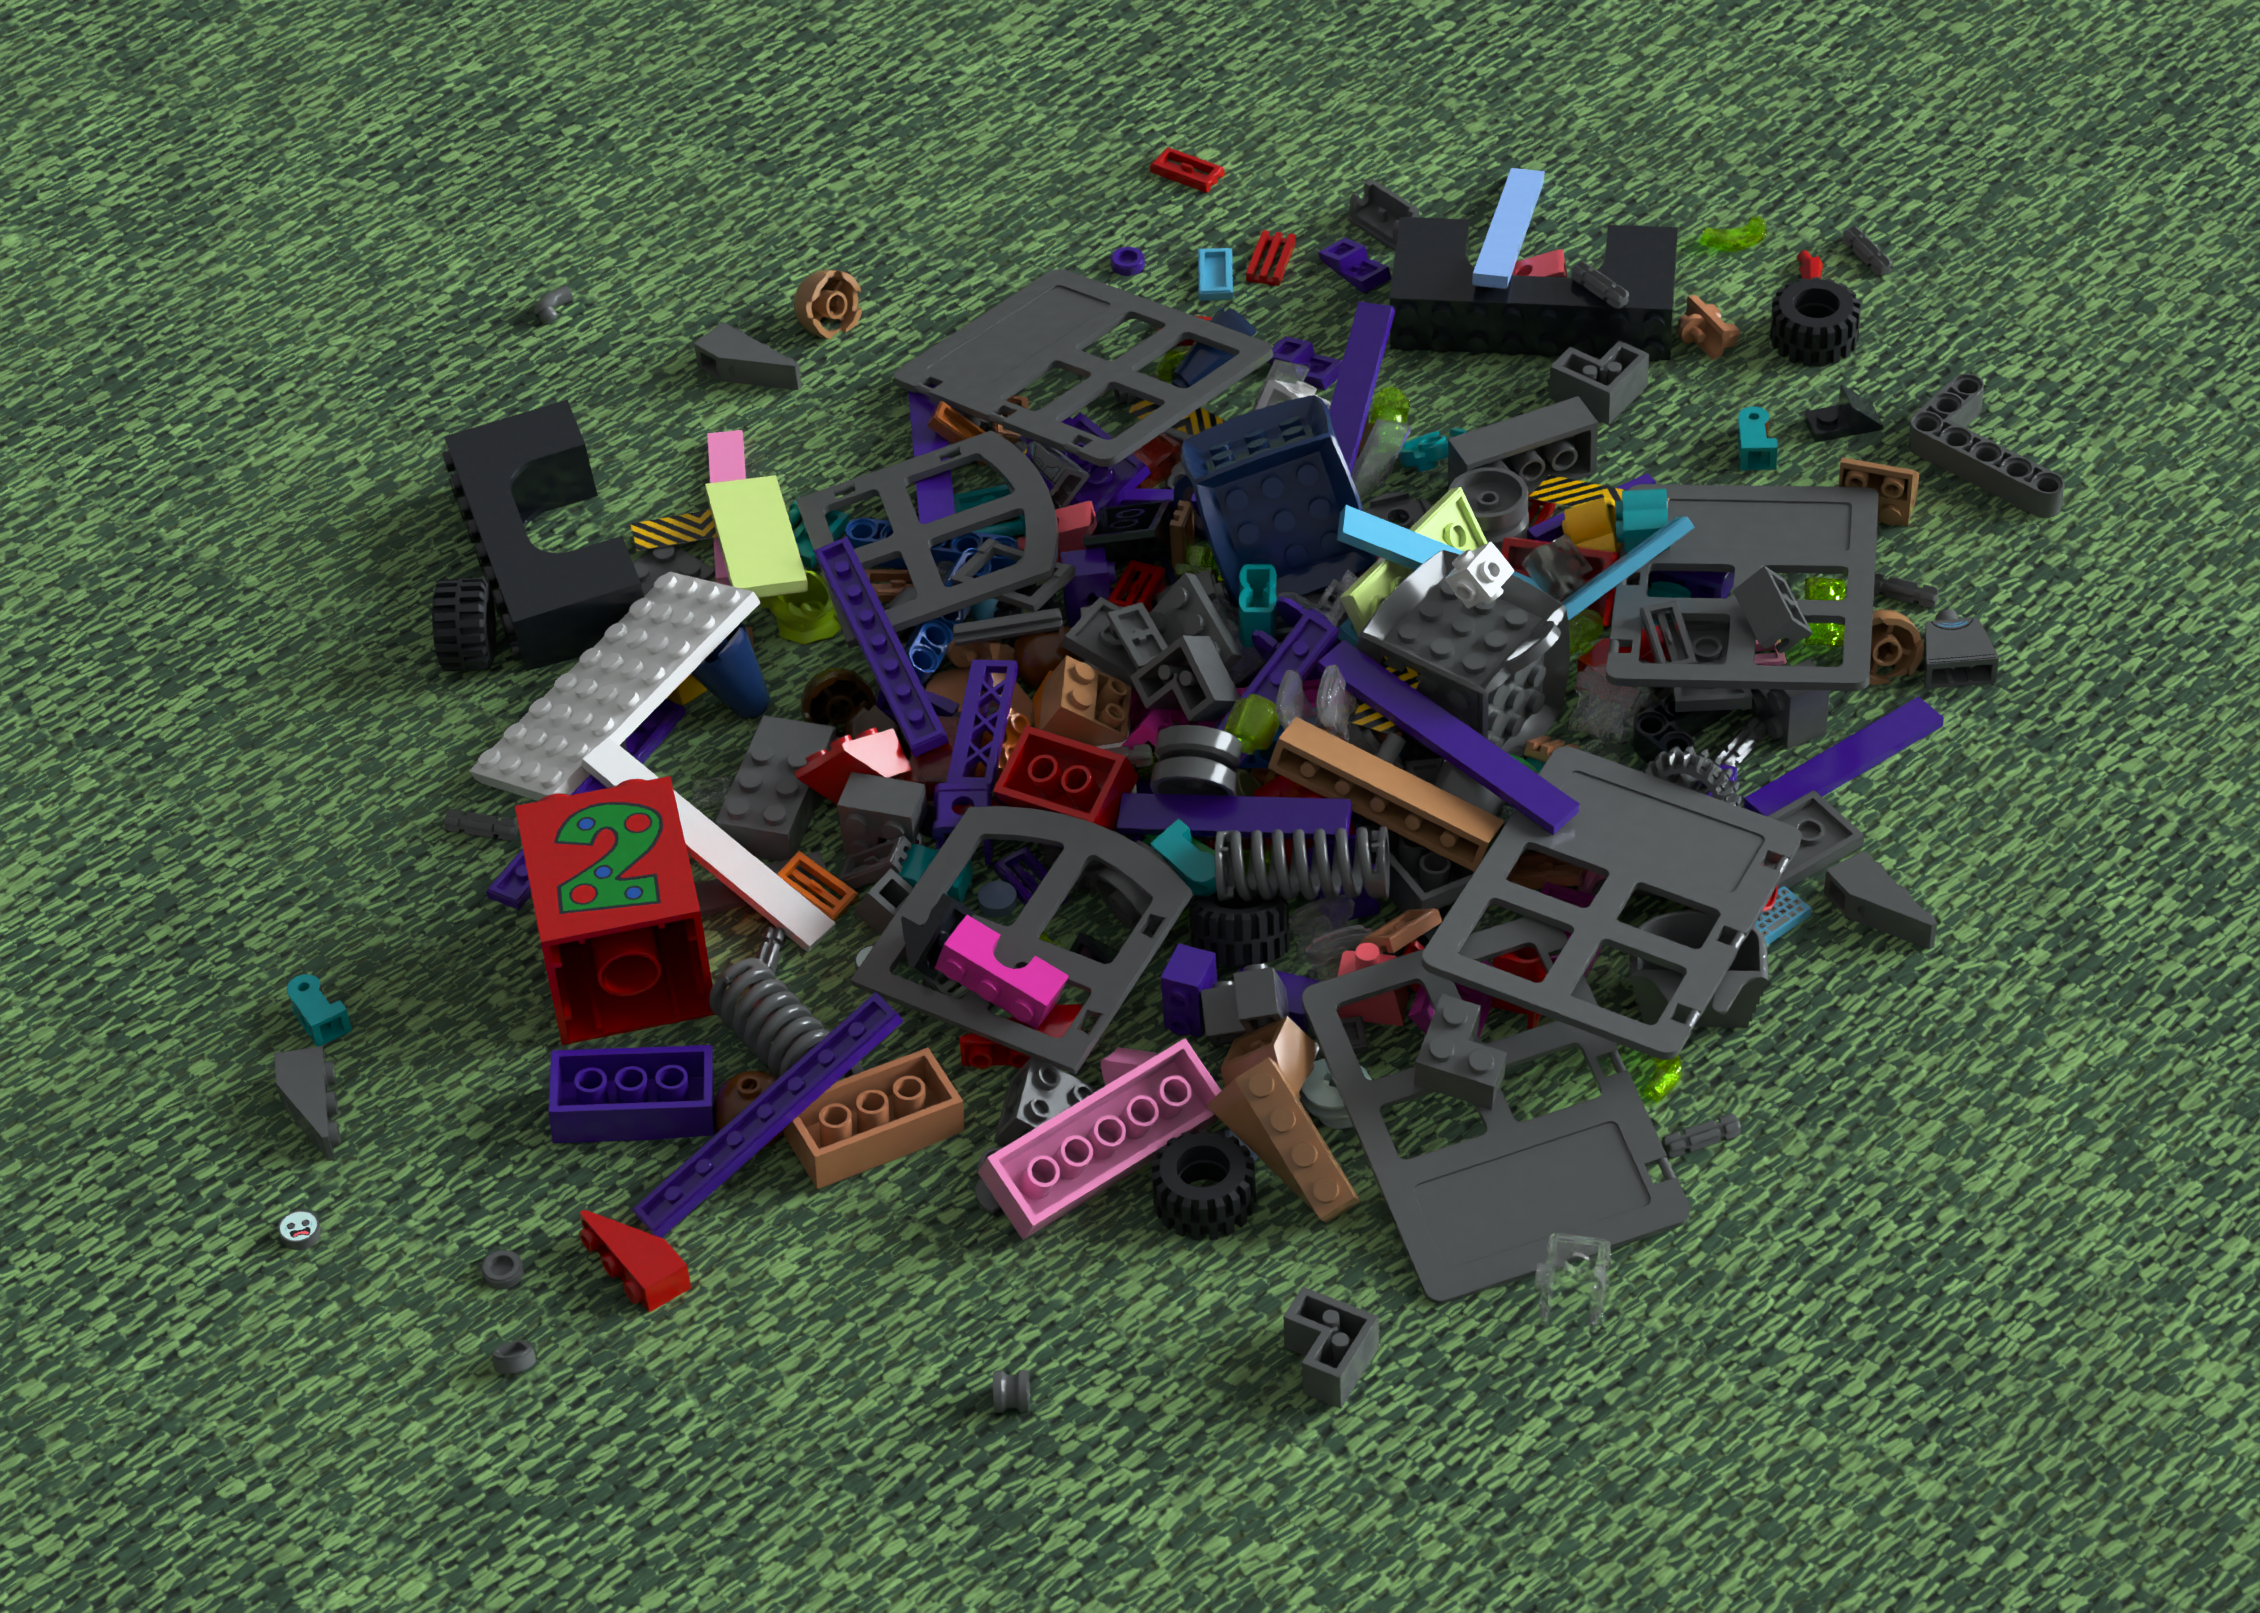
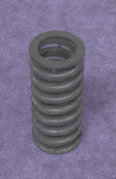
(1231, 872)
(768, 1012)

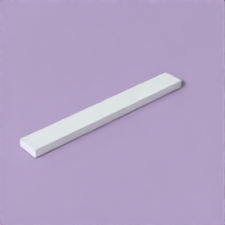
(723, 855)

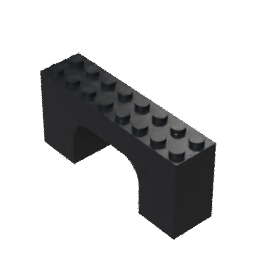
(1535, 314)
(504, 480)

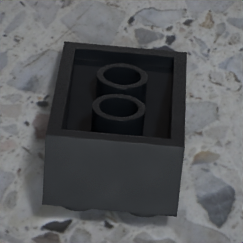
(1132, 530)

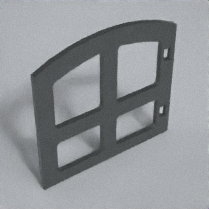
(914, 540)
(1020, 941)

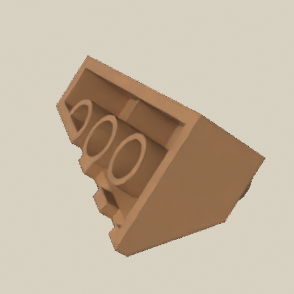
(1279, 1131)

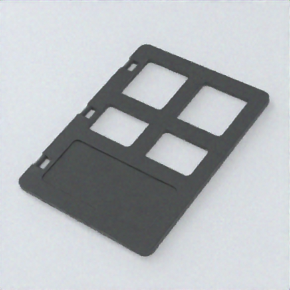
(1046, 330)
(1740, 533)
(1641, 838)
(1490, 1203)

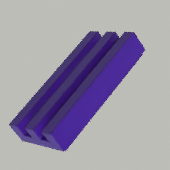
(1004, 873)

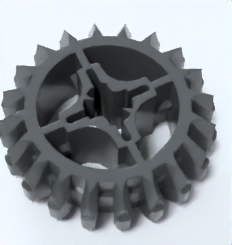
(1709, 777)

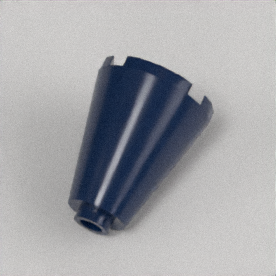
(1203, 359)
(735, 675)

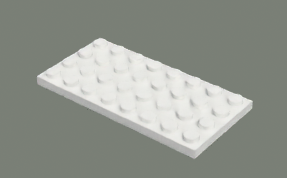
(614, 685)

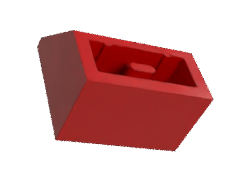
(868, 754)

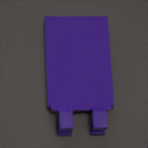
(1105, 484)

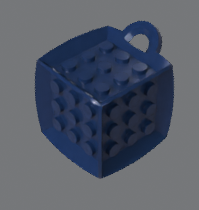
(1273, 496)

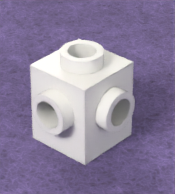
(1479, 575)

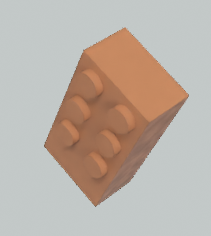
(876, 1118)

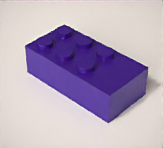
(631, 1093)

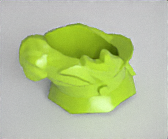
(805, 615)

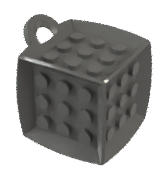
(1486, 665)

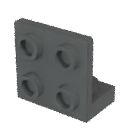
(1037, 1096)

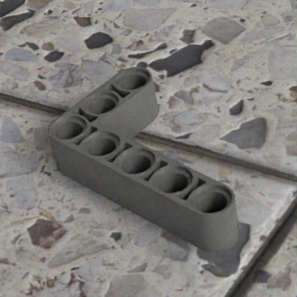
(1941, 438)

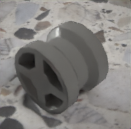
(1011, 1391)

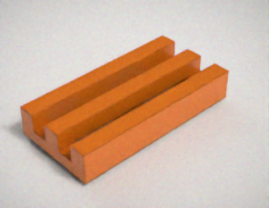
(839, 906)

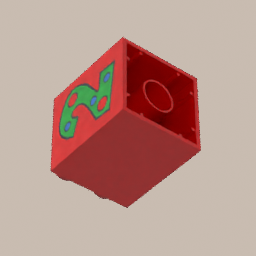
(616, 909)

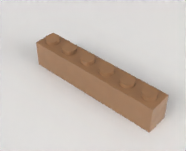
(1385, 794)

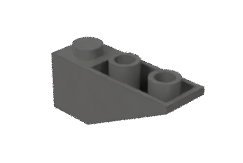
(743, 360)
(1873, 898)
(305, 1095)

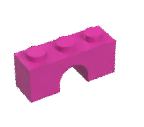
(1023, 992)

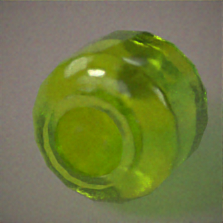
(1253, 722)

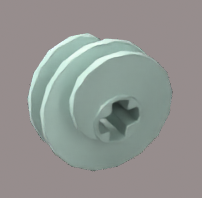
(1322, 1098)

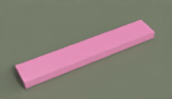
(725, 464)

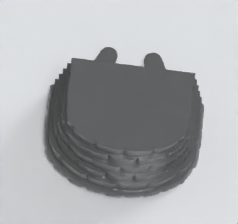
(1735, 996)

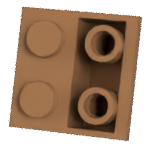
(1895, 487)
(1085, 704)
(1282, 1043)

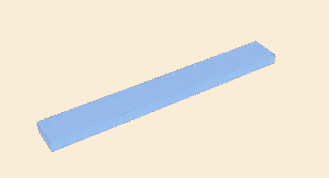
(1508, 228)

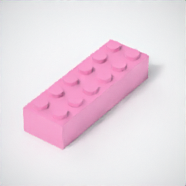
(1100, 1139)

